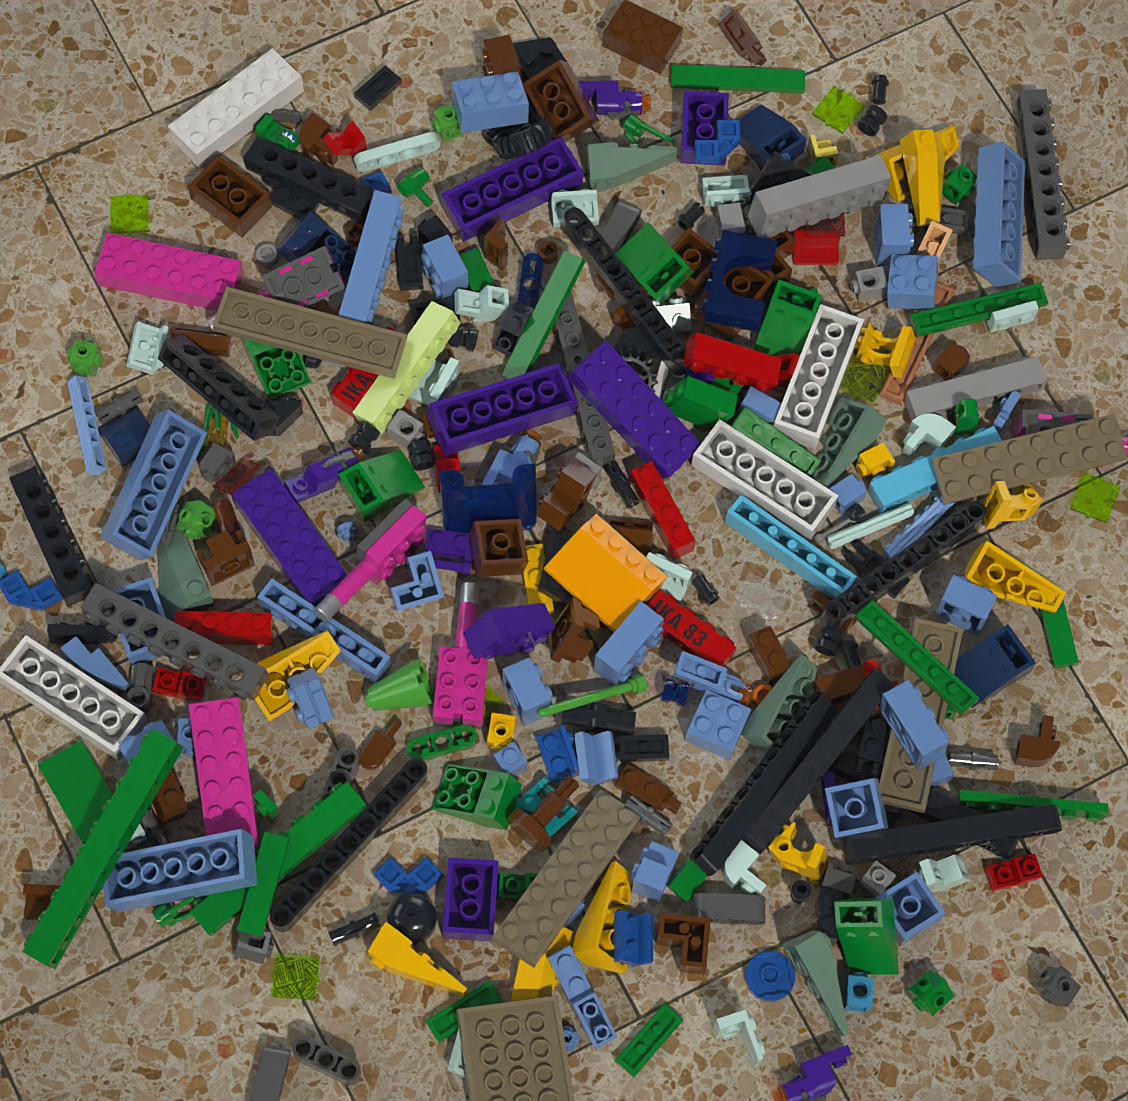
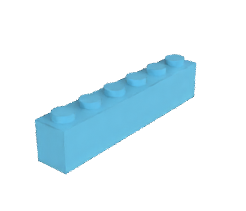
(919, 477)
(789, 548)

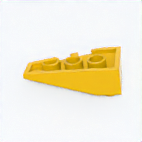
(894, 161)
(925, 173)
(1011, 579)
(312, 653)
(596, 932)
(397, 956)
(541, 980)

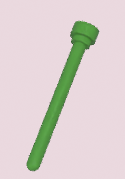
(636, 684)

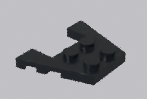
(535, 57)
(547, 583)

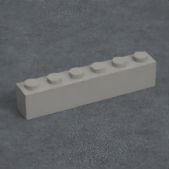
(983, 385)

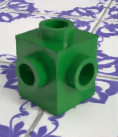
(959, 184)
(931, 993)

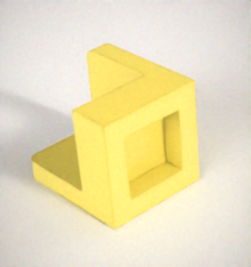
(822, 149)

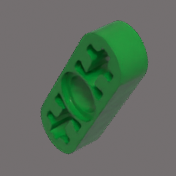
(461, 744)

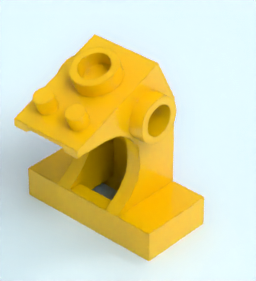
(901, 347)
(1013, 507)
(809, 864)

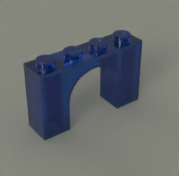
(736, 251)

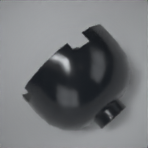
(413, 917)

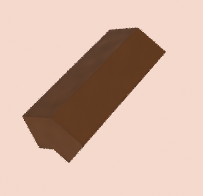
(210, 342)

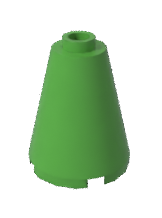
(402, 689)

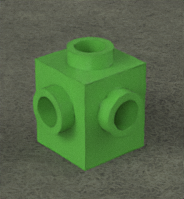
(446, 123)
(84, 357)
(196, 519)

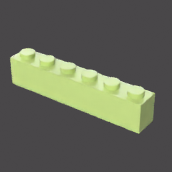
(421, 349)

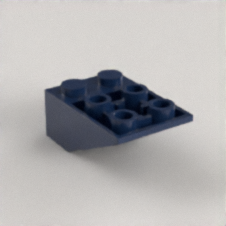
(767, 132)
(311, 234)
(994, 664)

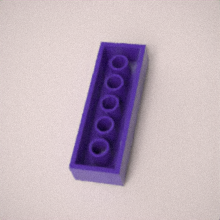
(511, 189)
(502, 409)
(633, 409)
(289, 537)

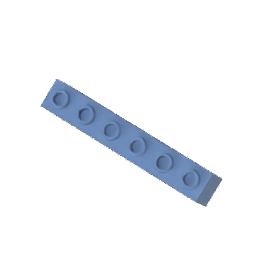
(302, 618)

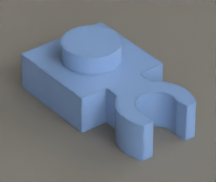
(1006, 406)

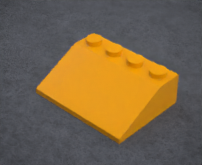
(605, 572)

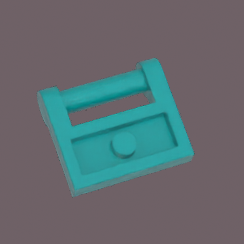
(531, 800)

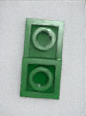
(477, 270)
(513, 885)

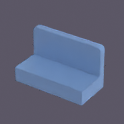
(596, 757)

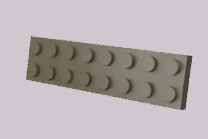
(310, 332)
(1029, 458)
(900, 780)
(566, 878)

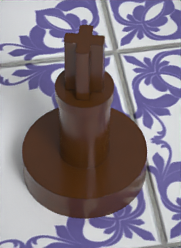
(532, 826)

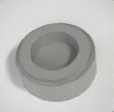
(267, 255)

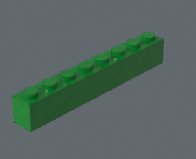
(305, 837)

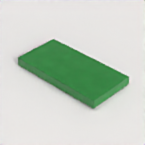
(77, 787)

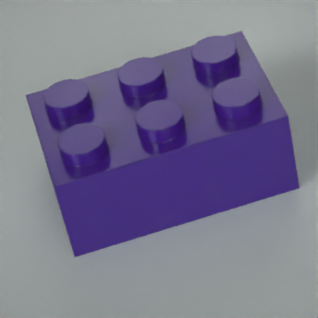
(700, 119)
(509, 631)
(470, 899)

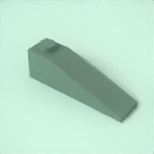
(614, 165)
(850, 433)
(181, 579)
(780, 705)
(815, 960)

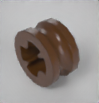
(349, 233)
(552, 256)

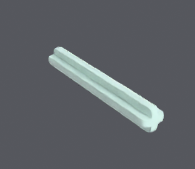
(870, 525)

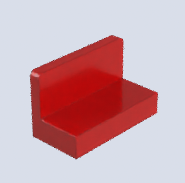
(815, 249)

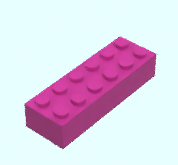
(166, 271)
(223, 767)

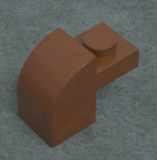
(312, 142)
(1039, 750)

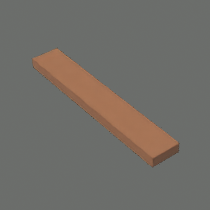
(896, 388)

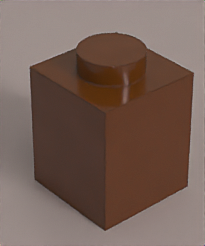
(951, 361)

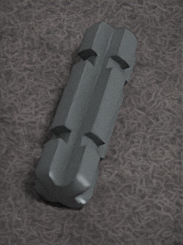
(285, 115)
(170, 529)

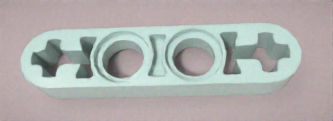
(397, 151)

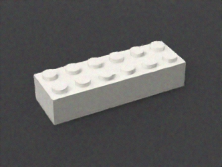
(235, 108)
(818, 376)
(764, 480)
(71, 696)

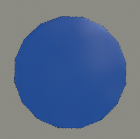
(770, 976)

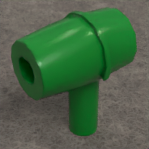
(413, 184)

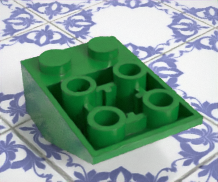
(654, 263)
(787, 320)
(276, 368)
(379, 483)
(477, 795)
(868, 935)

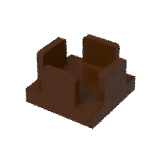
(226, 557)
(566, 638)

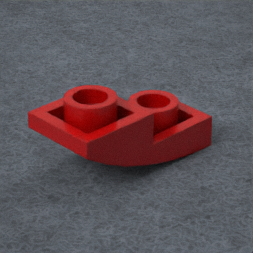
(178, 685)
(1013, 873)

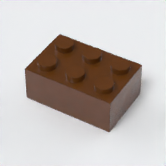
(642, 36)
(561, 100)
(230, 196)
(743, 282)

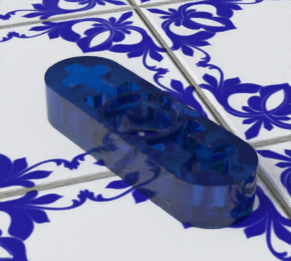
(536, 277)

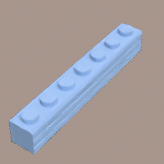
(86, 425)
(921, 525)

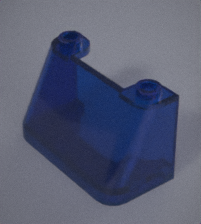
(466, 504)

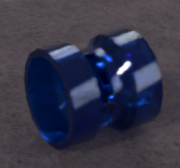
(675, 692)

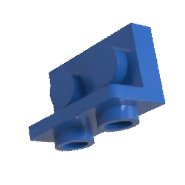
(558, 754)
(633, 938)

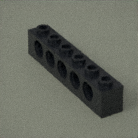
(258, 161)
(218, 387)
(25, 485)

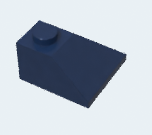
(125, 435)

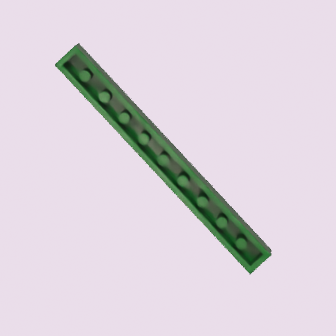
(102, 849)

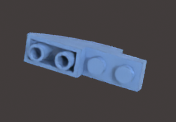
(581, 997)

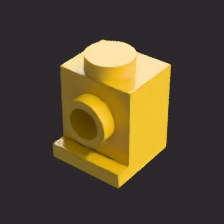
(875, 461)
(502, 723)

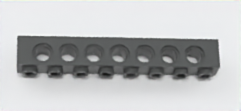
(1045, 245)
(573, 351)
(102, 599)

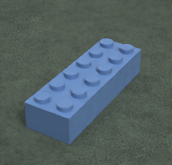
(999, 214)
(372, 258)
(153, 485)
(181, 871)

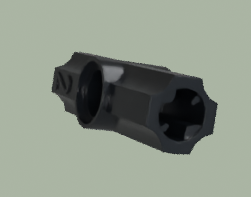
(600, 718)

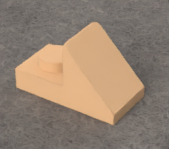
(934, 240)

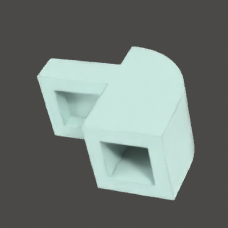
(482, 306)
(930, 429)
(737, 870)
(944, 873)

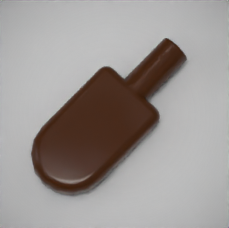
(226, 517)
(379, 746)

